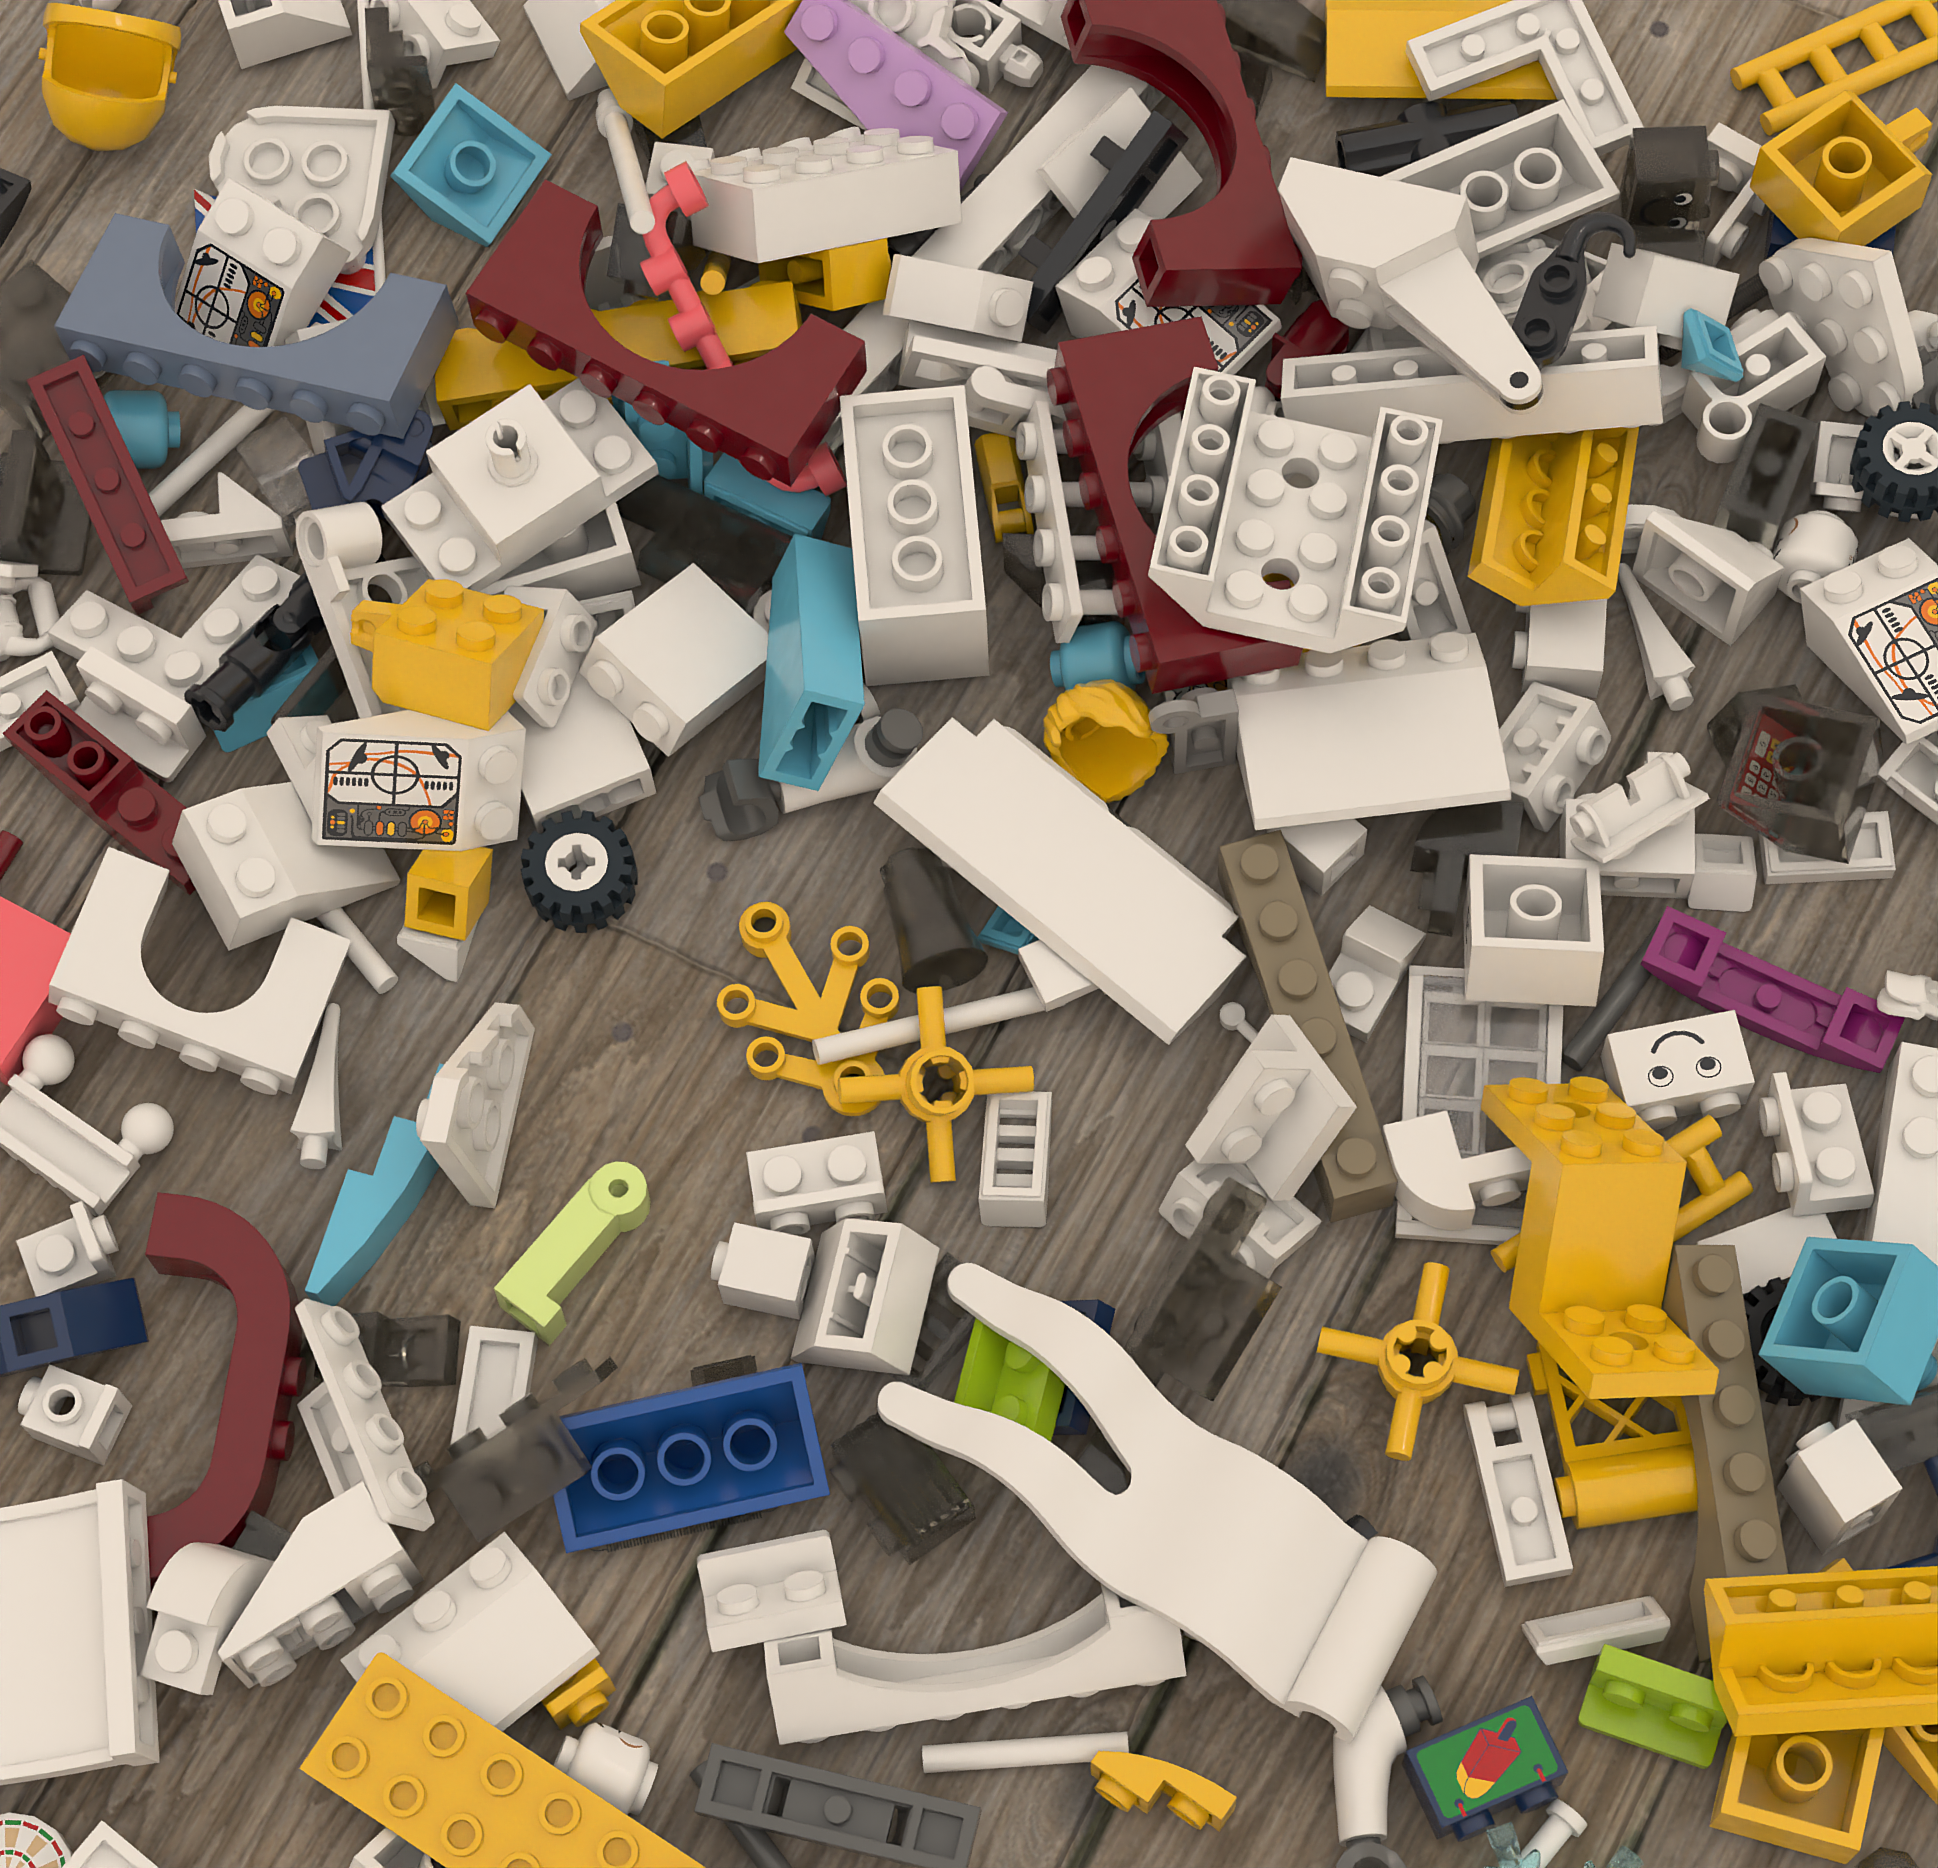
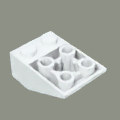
(324, 1580)

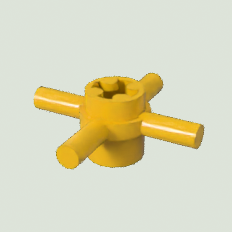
(950, 1064)
(1422, 1336)

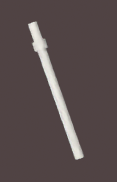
(616, 127)

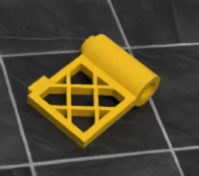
(1617, 1477)

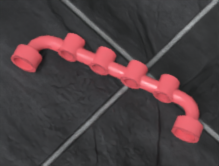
(694, 325)

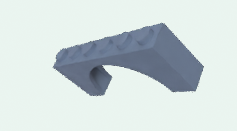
(355, 375)

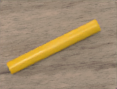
(715, 273)

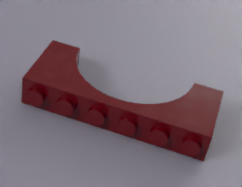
(1240, 240)
(1112, 398)
(758, 411)

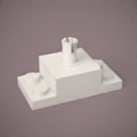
(517, 483)

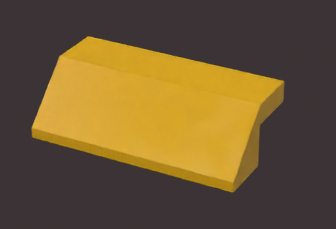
(1369, 45)
(1554, 515)
(1825, 1650)

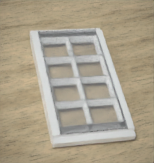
(1449, 1058)

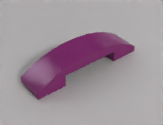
(1768, 998)

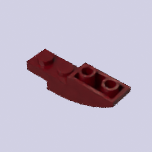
(101, 782)

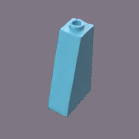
(811, 663)

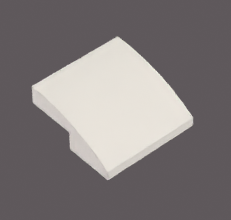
(1076, 175)

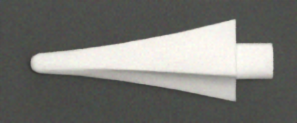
(1662, 657)
(318, 1113)

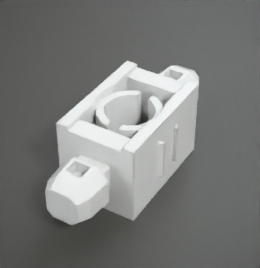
(996, 44)

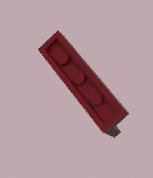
(108, 482)

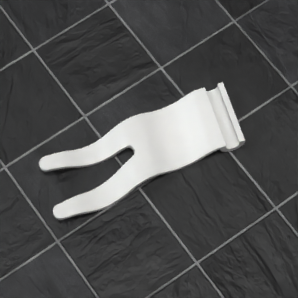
(1204, 1525)

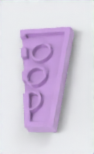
(892, 81)

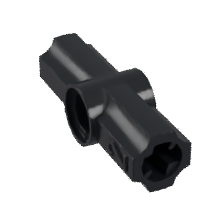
(1416, 135)

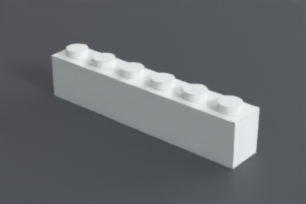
(1595, 384)

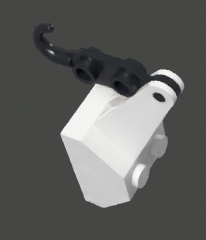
(1409, 259)

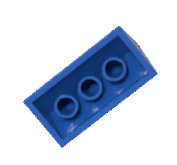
(692, 1458)

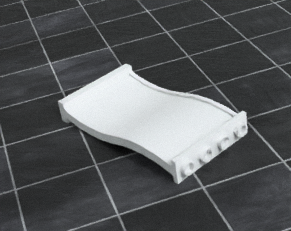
(75, 1635)

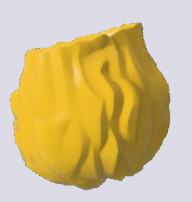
(1104, 738)

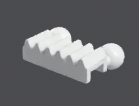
(64, 1146)

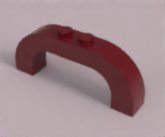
(264, 1370)

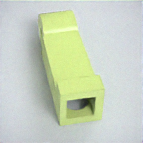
(565, 1251)

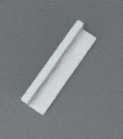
(948, 356)

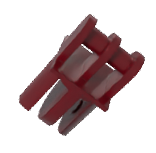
(1310, 335)

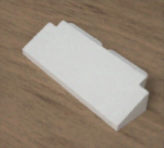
(1069, 871)

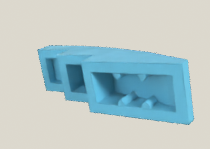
(371, 1212)

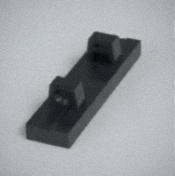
(1124, 188)

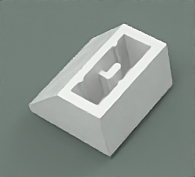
(281, 27)
(866, 1297)

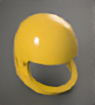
(106, 74)

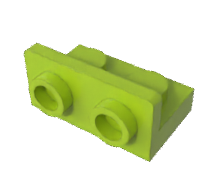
(1009, 1382)
(1653, 1707)

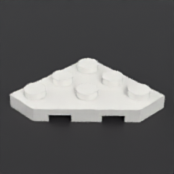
(476, 1103)

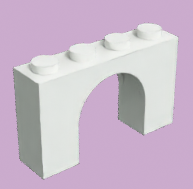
(106, 982)

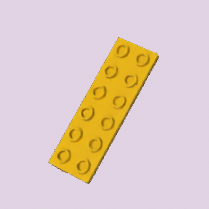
(468, 1787)

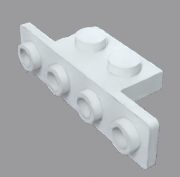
(353, 1424)

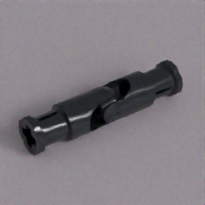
(249, 667)

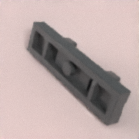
(836, 1810)

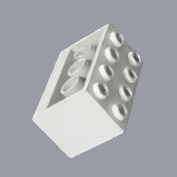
(915, 535)

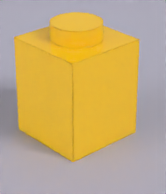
(448, 891)

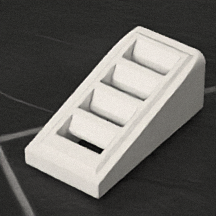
(1015, 1198)

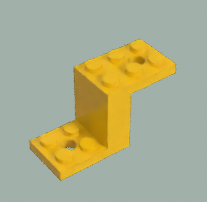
(1598, 1239)

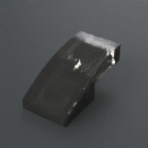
(409, 1349)

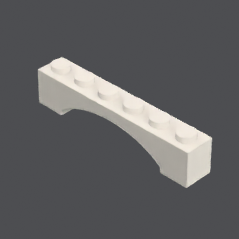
(840, 1688)

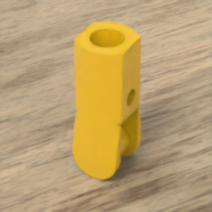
(1002, 483)

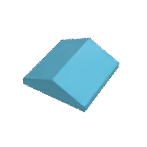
(469, 167)

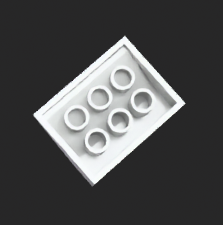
(1370, 733)

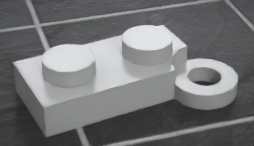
(1200, 728)

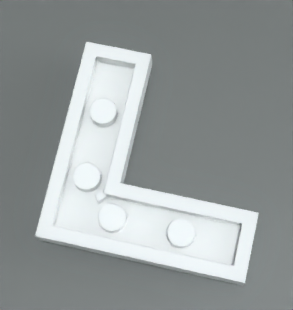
(1528, 31)
(161, 656)

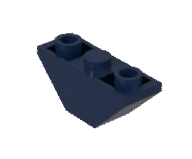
(70, 1325)

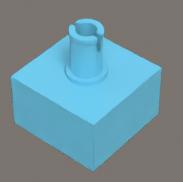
(1857, 1321)

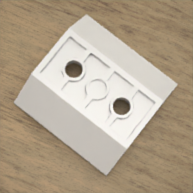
(1341, 542)

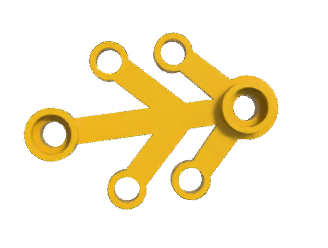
(813, 1016)

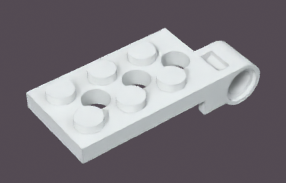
(339, 560)

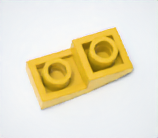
(1140, 1780)

